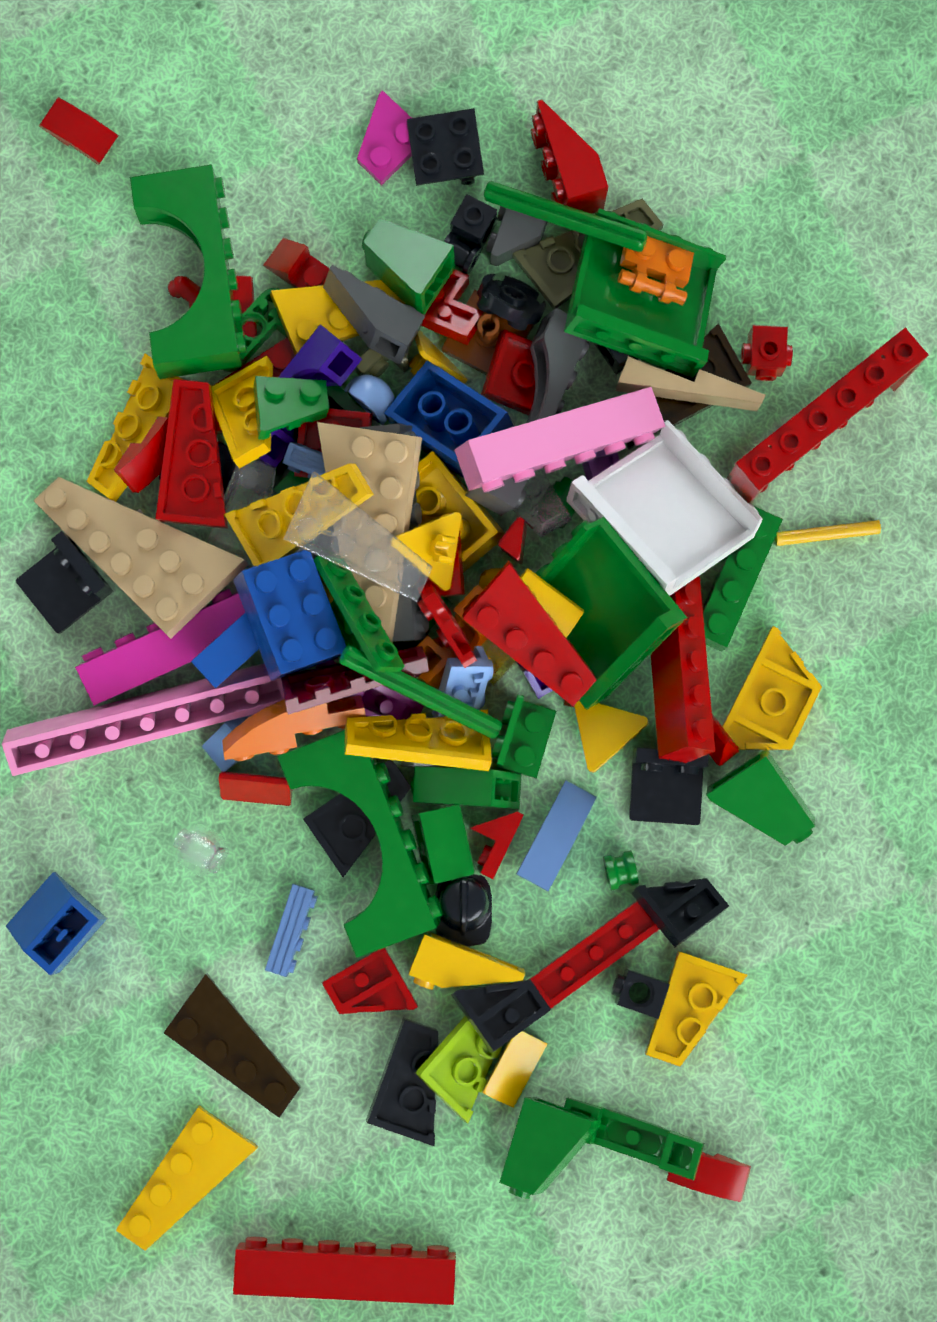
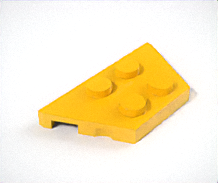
(772, 698)

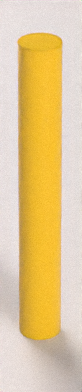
(828, 533)

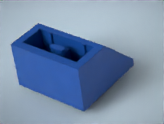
(55, 924)

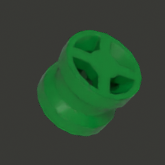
(621, 870)

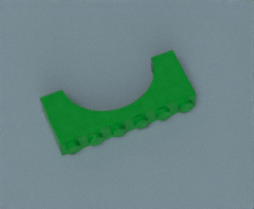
(208, 332)
(402, 900)

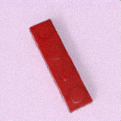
(594, 954)

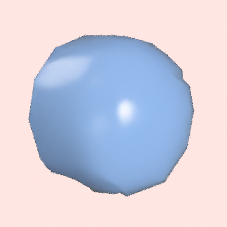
(372, 395)

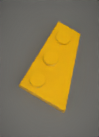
(237, 413)
(692, 1002)

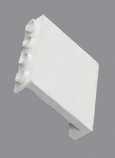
(668, 508)

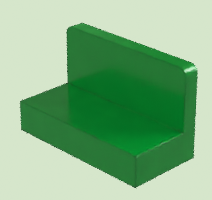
(443, 844)

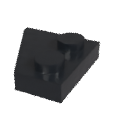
(681, 907)
(501, 1010)

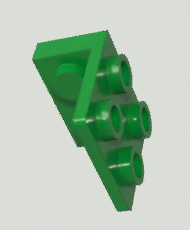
(525, 737)

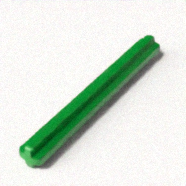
(565, 216)
(423, 694)

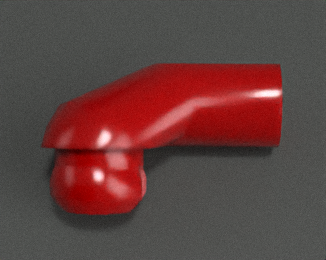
(184, 288)

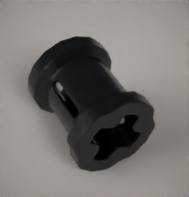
(464, 254)

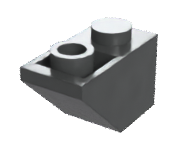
(514, 234)

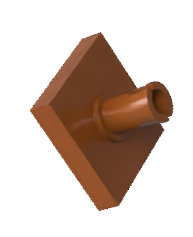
(483, 343)

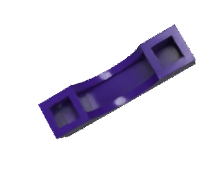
(319, 359)

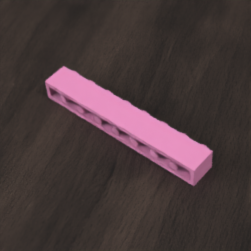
(139, 719)

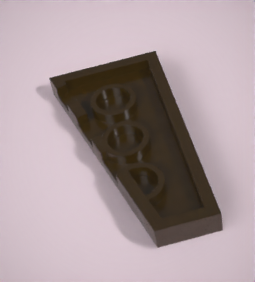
(721, 362)
(230, 1046)

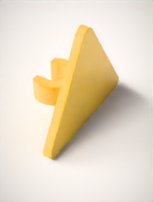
(430, 352)
(437, 545)
(605, 731)

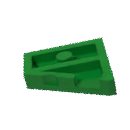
(288, 403)

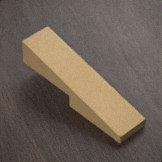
(705, 388)

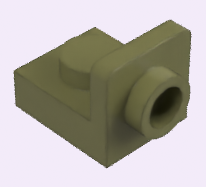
(376, 364)

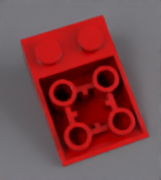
(568, 162)

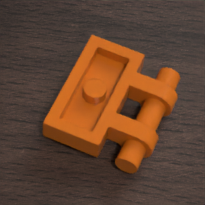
(659, 261)

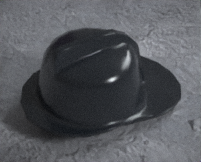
(465, 910)

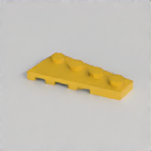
(265, 521)

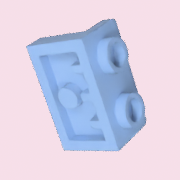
(467, 683)

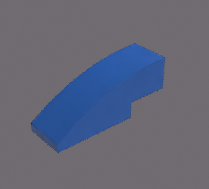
(227, 652)

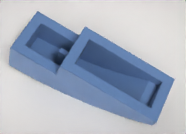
(556, 836)

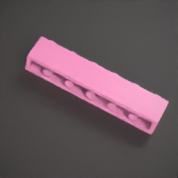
(558, 439)

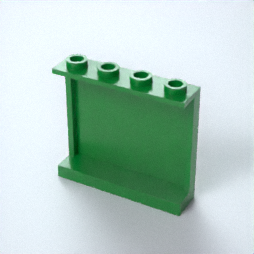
(637, 322)
(622, 605)

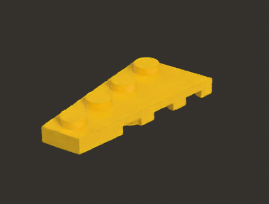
(308, 307)
(148, 400)
(418, 741)
(190, 1170)

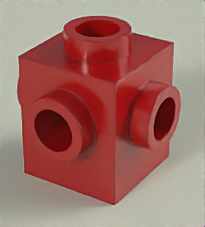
(766, 352)

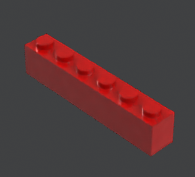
(683, 685)
(344, 1272)

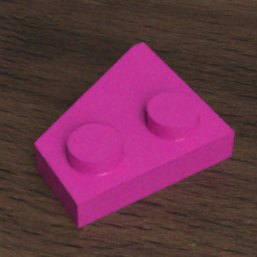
(386, 140)

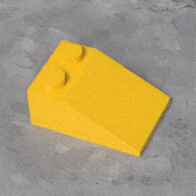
(443, 494)

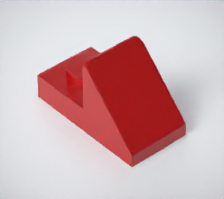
(295, 265)
(502, 832)

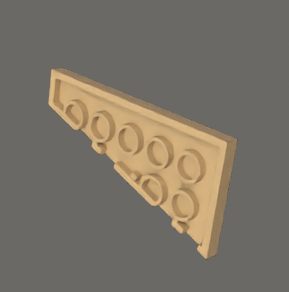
(390, 470)
(150, 561)

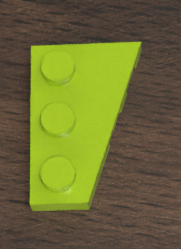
(458, 1069)

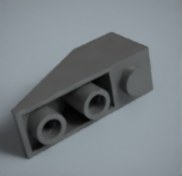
(378, 318)

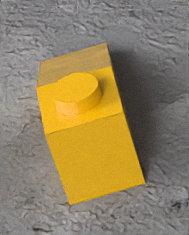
(456, 965)

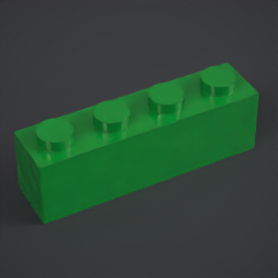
(736, 582)

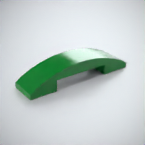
(642, 1140)

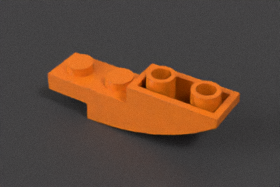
(275, 730)

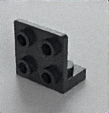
(64, 584)
(666, 788)

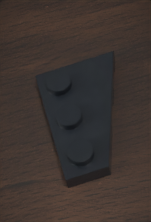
(345, 828)
(402, 1099)

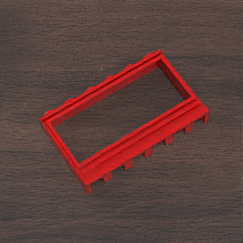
(828, 412)

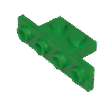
(356, 618)

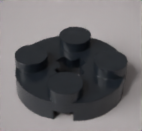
(510, 300)

